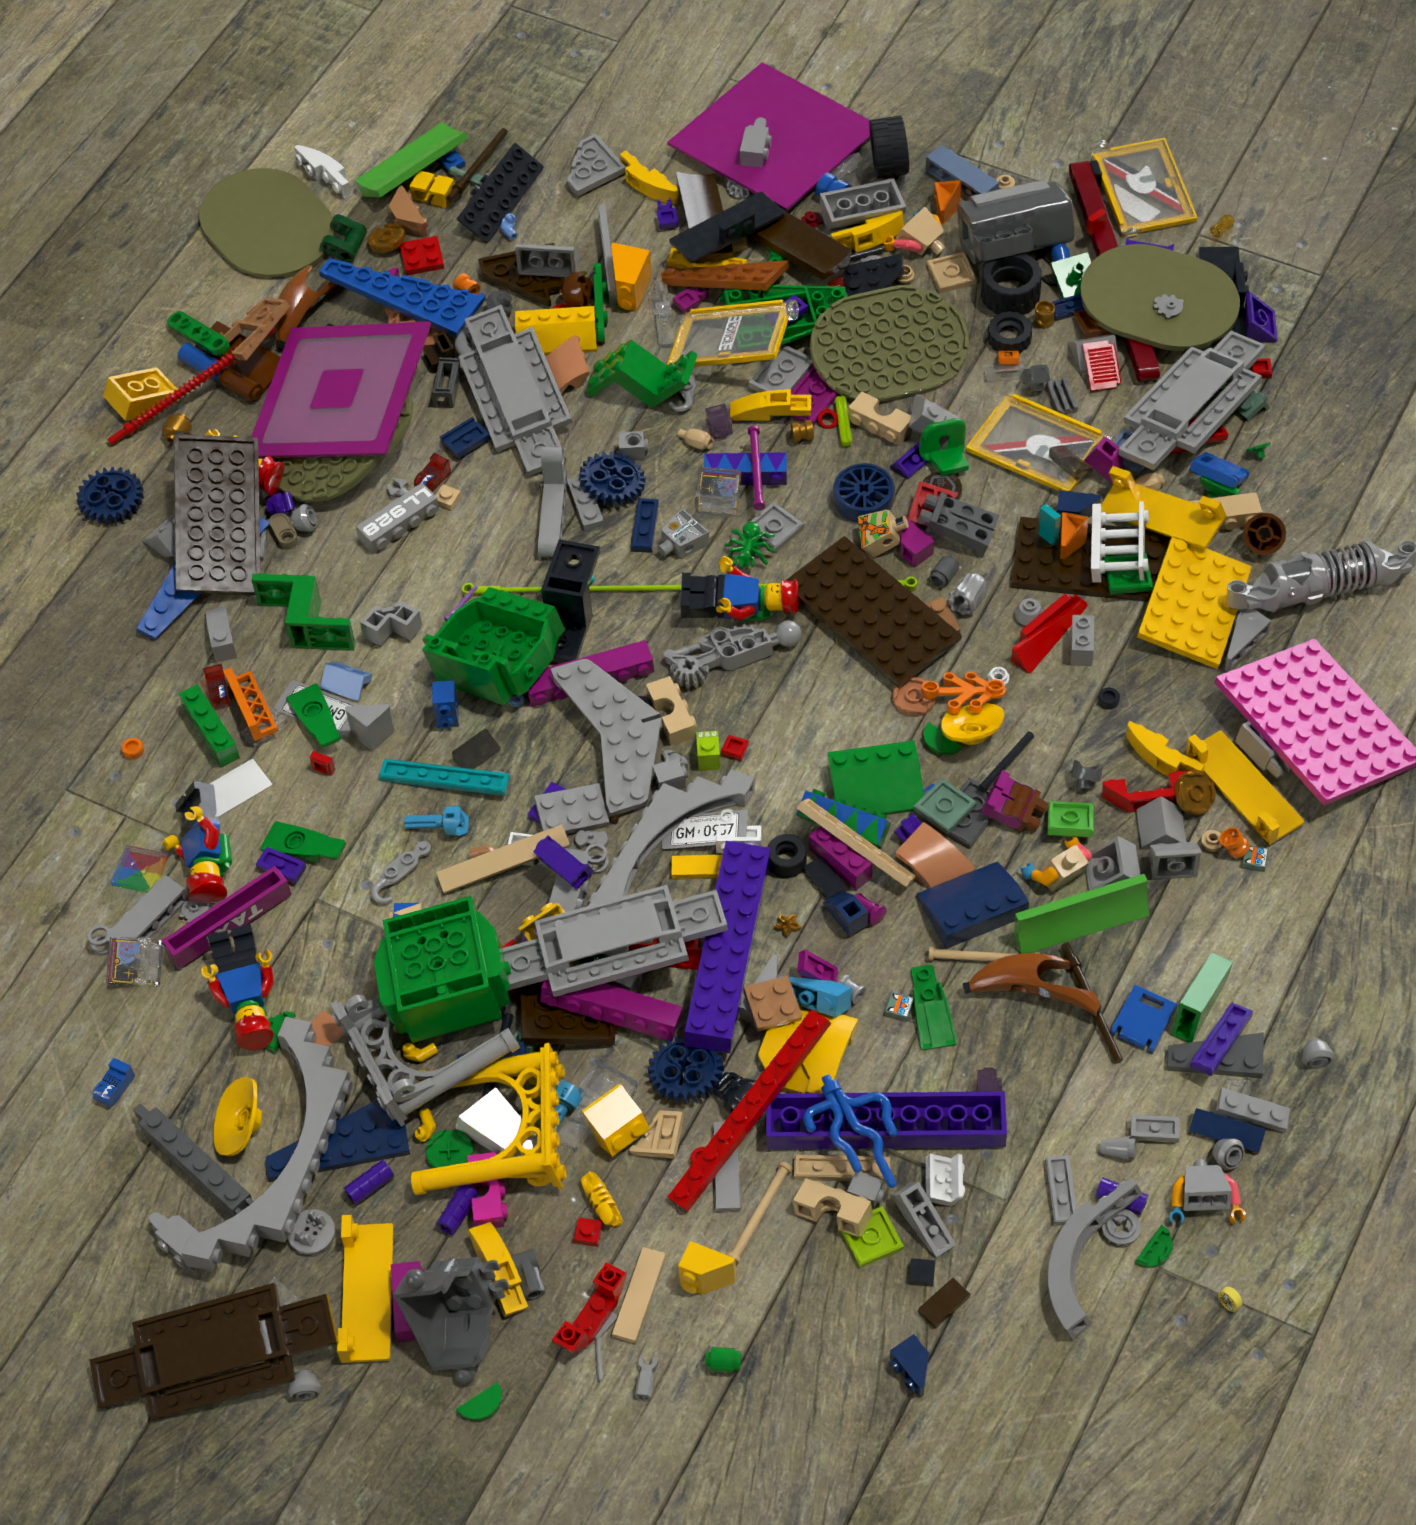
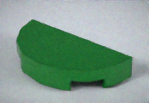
(1217, 489)
(937, 742)
(275, 1024)
(1157, 1250)
(482, 1405)

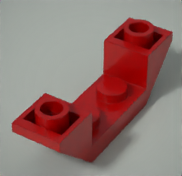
(1117, 793)
(595, 1313)

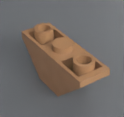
(407, 213)

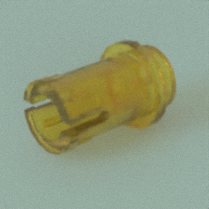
(1225, 222)

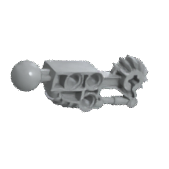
(729, 650)

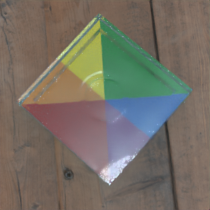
(139, 869)

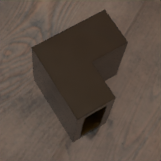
(441, 348)

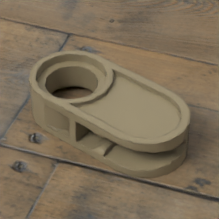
(282, 527)

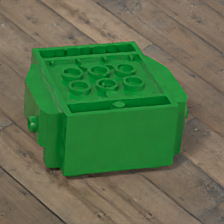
(495, 645)
(458, 993)

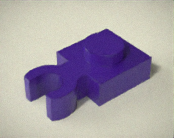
(667, 215)

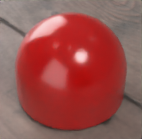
(828, 412)

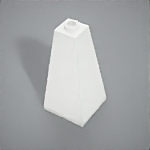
(493, 1123)

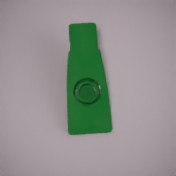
(314, 714)
(302, 843)
(931, 1010)

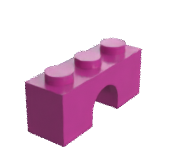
(489, 1207)

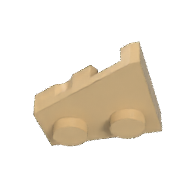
(662, 1137)

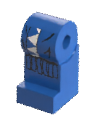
(114, 1082)

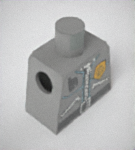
(683, 536)

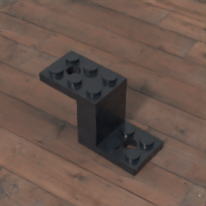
(568, 590)

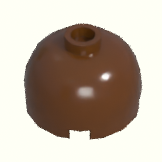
(577, 290)
(1264, 533)

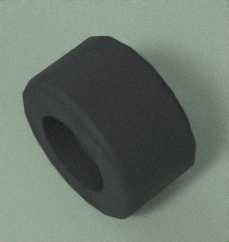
(787, 867)

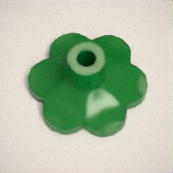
(1259, 449)

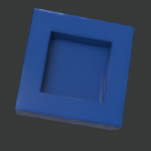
(452, 159)

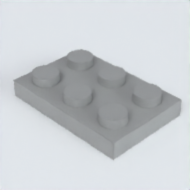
(781, 372)
(573, 808)

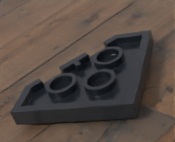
(873, 274)

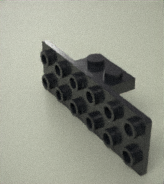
(499, 192)
(726, 227)
(1229, 261)

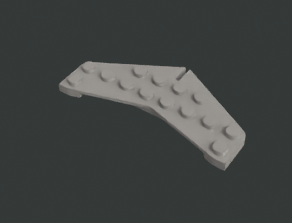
(626, 730)

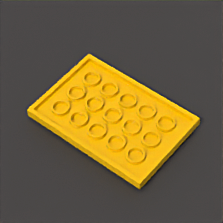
(1190, 604)

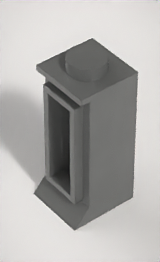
(452, 366)

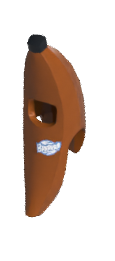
(300, 299)
(1022, 974)

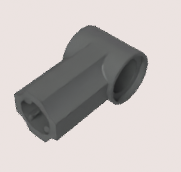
(528, 1270)

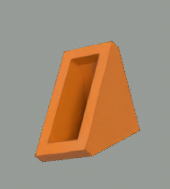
(947, 196)
(1072, 533)

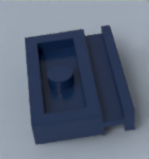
(465, 437)

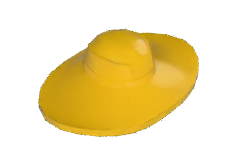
(972, 727)
(236, 1117)

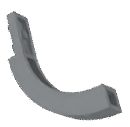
(1068, 1248)

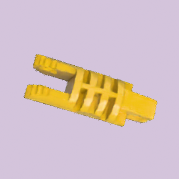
(601, 1199)

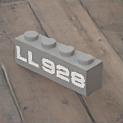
(397, 518)

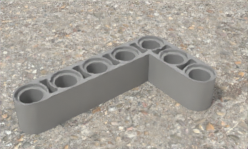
(553, 500)

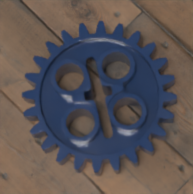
(612, 478)
(110, 495)
(667, 1064)

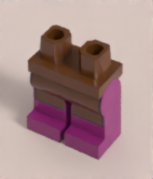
(1014, 803)

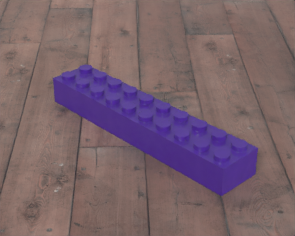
(727, 953)
(919, 1117)

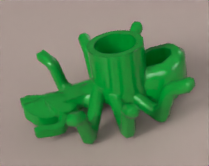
(749, 544)

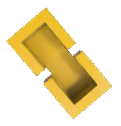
(426, 185)

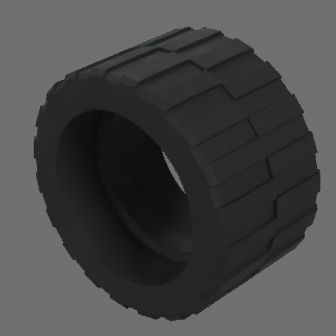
(889, 146)
(1014, 267)

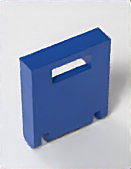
(1219, 470)
(1141, 1021)

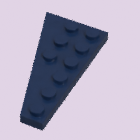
(358, 1139)

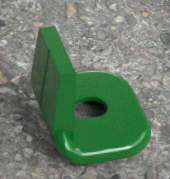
(952, 457)

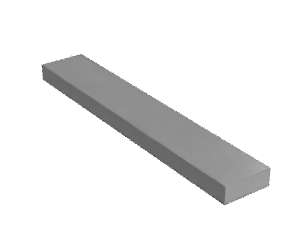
(607, 254)

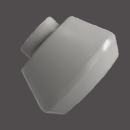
(304, 518)
(1028, 611)
(1317, 1054)
(1228, 1153)
(305, 1386)

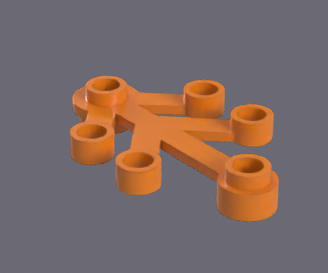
(988, 690)

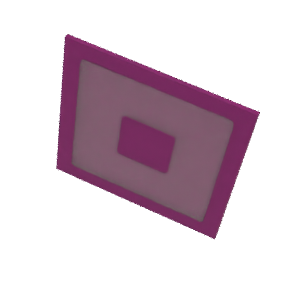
(339, 390)

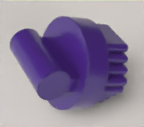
(280, 503)
(907, 827)

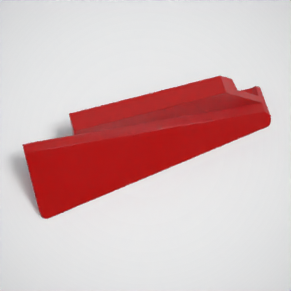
(1045, 631)

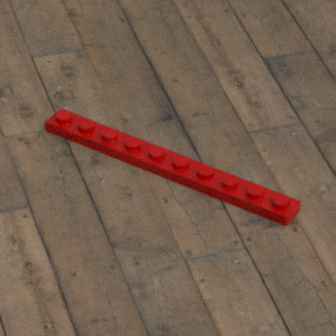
(749, 1110)

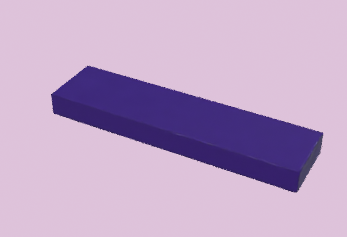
(1221, 1039)

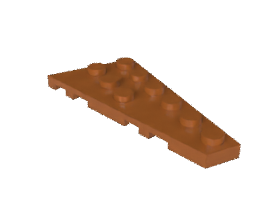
(730, 276)

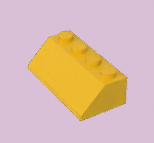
(559, 325)

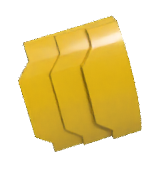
(822, 1059)

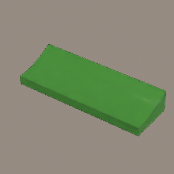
(409, 160)
(1081, 914)

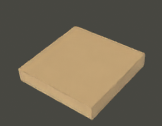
(951, 272)

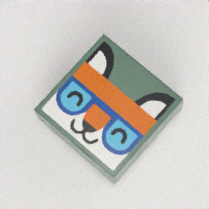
(1256, 858)
(899, 1006)

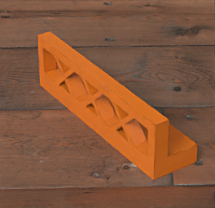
(244, 704)

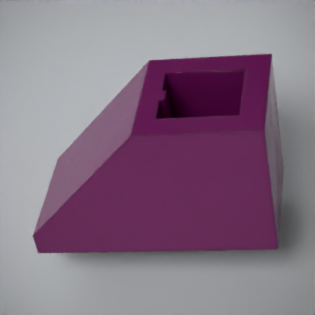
(1104, 456)
(915, 544)

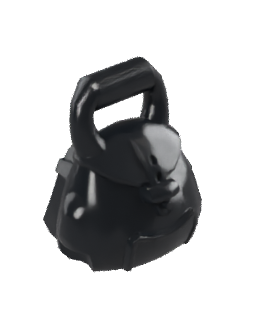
(734, 1091)

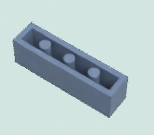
(950, 167)

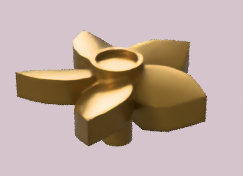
(787, 924)

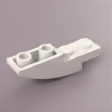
(323, 167)

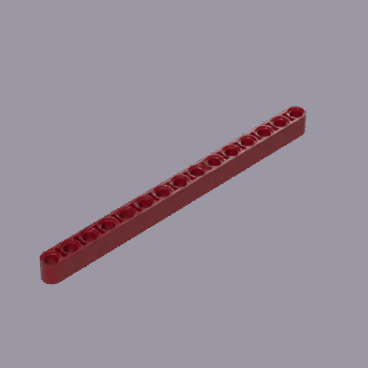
(1090, 201)

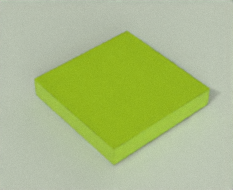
(877, 1240)

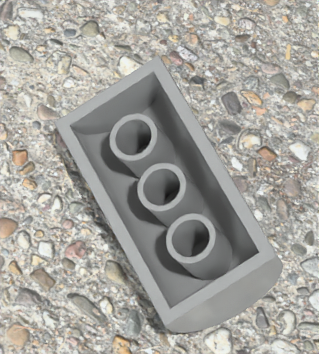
(860, 203)

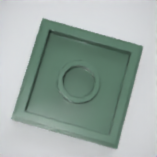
(945, 806)

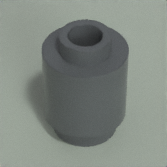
(944, 571)

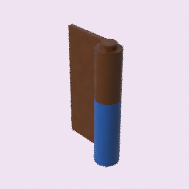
(243, 377)

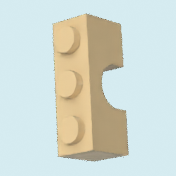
(892, 427)
(666, 696)
(817, 1198)

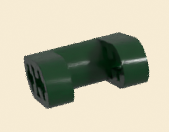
(354, 236)

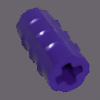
(368, 1182)
(1107, 1186)
(456, 1209)

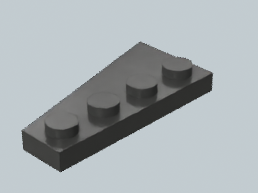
(1242, 1060)

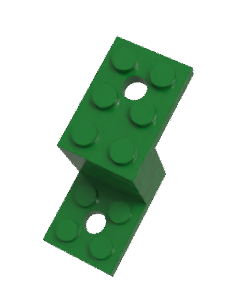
(641, 373)
(303, 622)

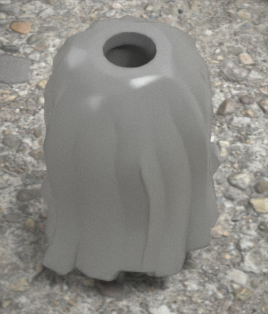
(967, 594)

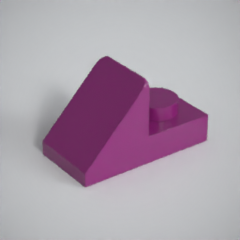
(814, 967)

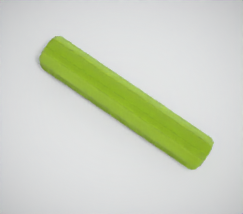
(843, 421)

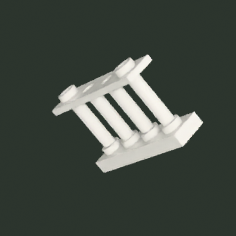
(1100, 534)

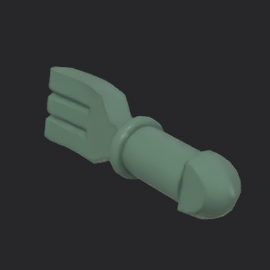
(475, 180)

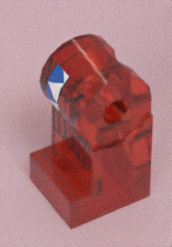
(434, 472)
(217, 685)

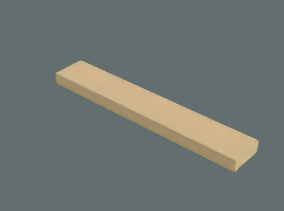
(856, 842)
(497, 860)

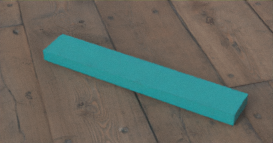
(444, 777)

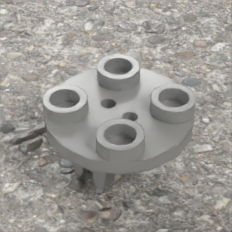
(305, 1241)

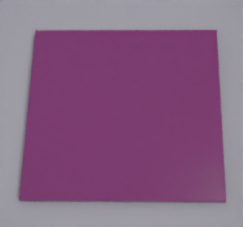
(806, 130)

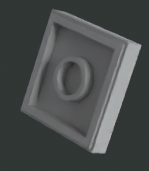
(781, 523)

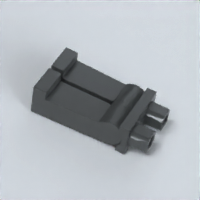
(959, 521)

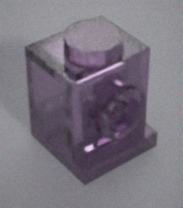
(988, 1080)

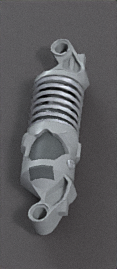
(1315, 576)

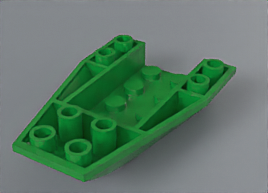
(816, 297)

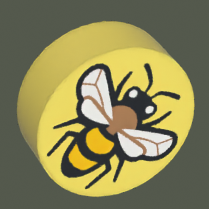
(1230, 1299)

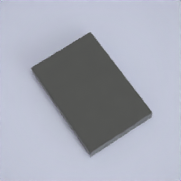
(975, 822)

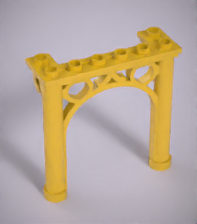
(537, 1164)

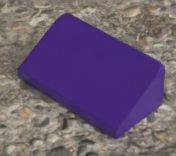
(909, 462)

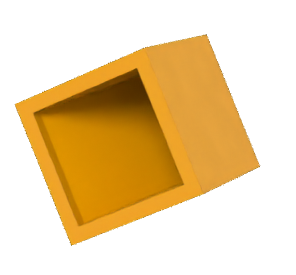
(631, 274)

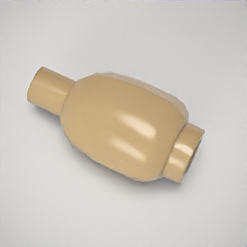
(697, 438)
(1151, 480)

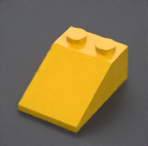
(137, 391)

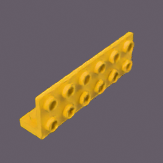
(1167, 514)
(1244, 786)
(366, 1292)

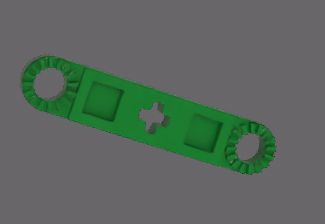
(599, 290)
(198, 333)

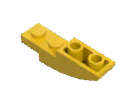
(648, 182)
(871, 233)
(774, 402)
(1155, 751)
(489, 1247)

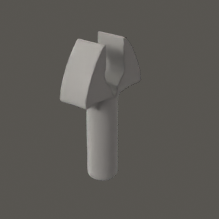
(394, 492)

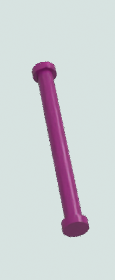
(759, 503)

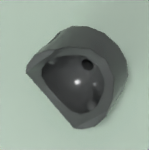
(500, 298)
(1036, 376)
(1086, 775)

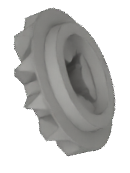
(737, 190)
(1132, 1227)

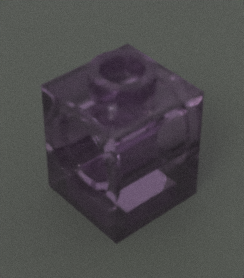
(719, 421)

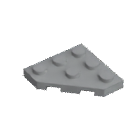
(593, 165)

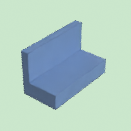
(344, 680)

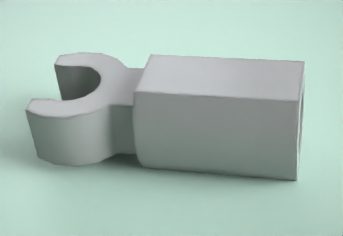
(645, 1379)

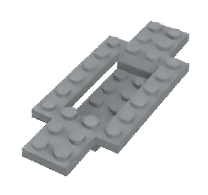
(521, 384)
(1182, 392)
(611, 927)

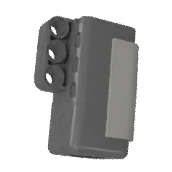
(1015, 221)

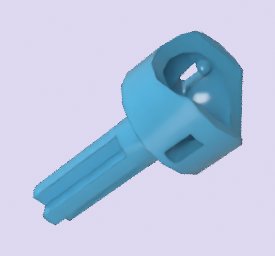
(449, 821)
(568, 1099)

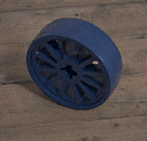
(863, 492)

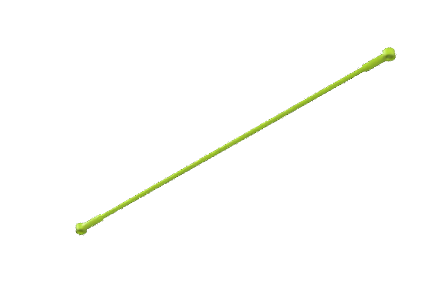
(481, 589)

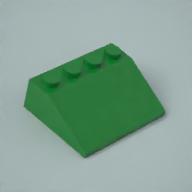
(877, 777)

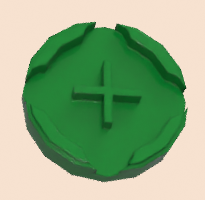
(448, 1148)

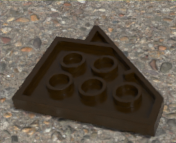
(503, 271)
(559, 1026)

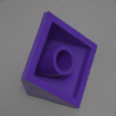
(1259, 320)

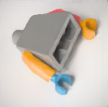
(1205, 1189)

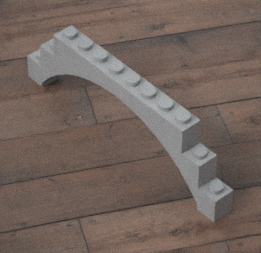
(657, 822)
(276, 1209)

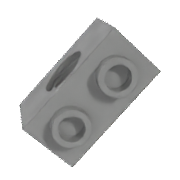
(1082, 640)

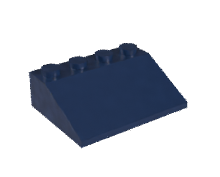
(973, 904)

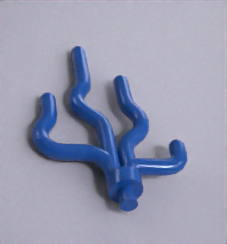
(838, 1102)

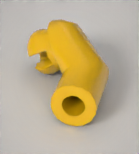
(417, 1054)
(428, 1126)

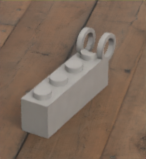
(564, 893)
(146, 916)

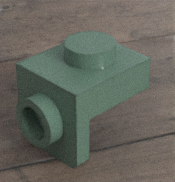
(1253, 404)

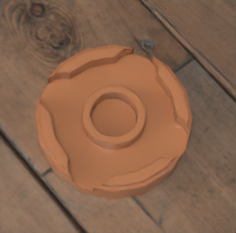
(909, 699)

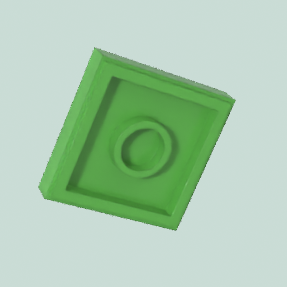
(1070, 819)

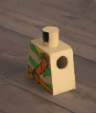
(880, 532)

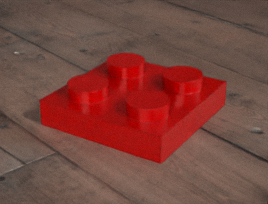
(422, 255)

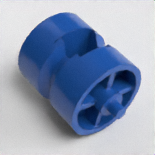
(829, 183)

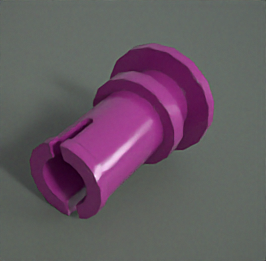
(875, 912)

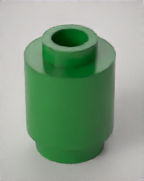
(723, 1360)

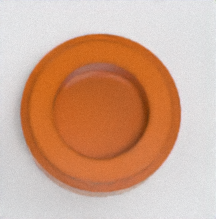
(132, 748)

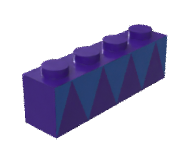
(772, 466)

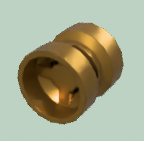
(1044, 314)
(802, 431)

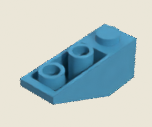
(822, 995)

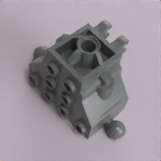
(452, 1311)

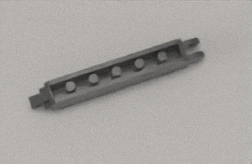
(192, 1161)

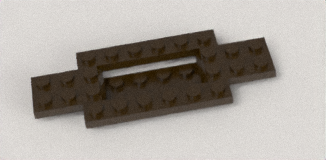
(209, 1341)

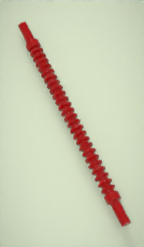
(129, 428)

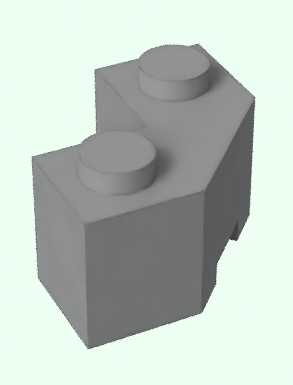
(399, 618)

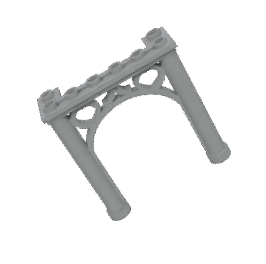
(406, 1094)

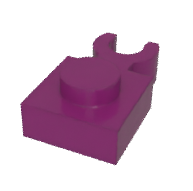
(690, 299)

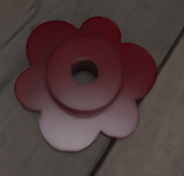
(812, 219)

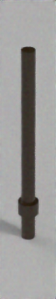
(459, 186)
(1075, 967)

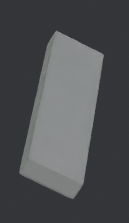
(727, 1182)

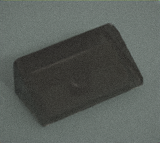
(1069, 461)
(475, 750)

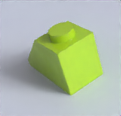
(708, 750)

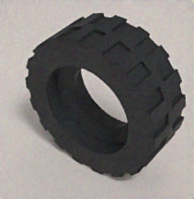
(1010, 320)

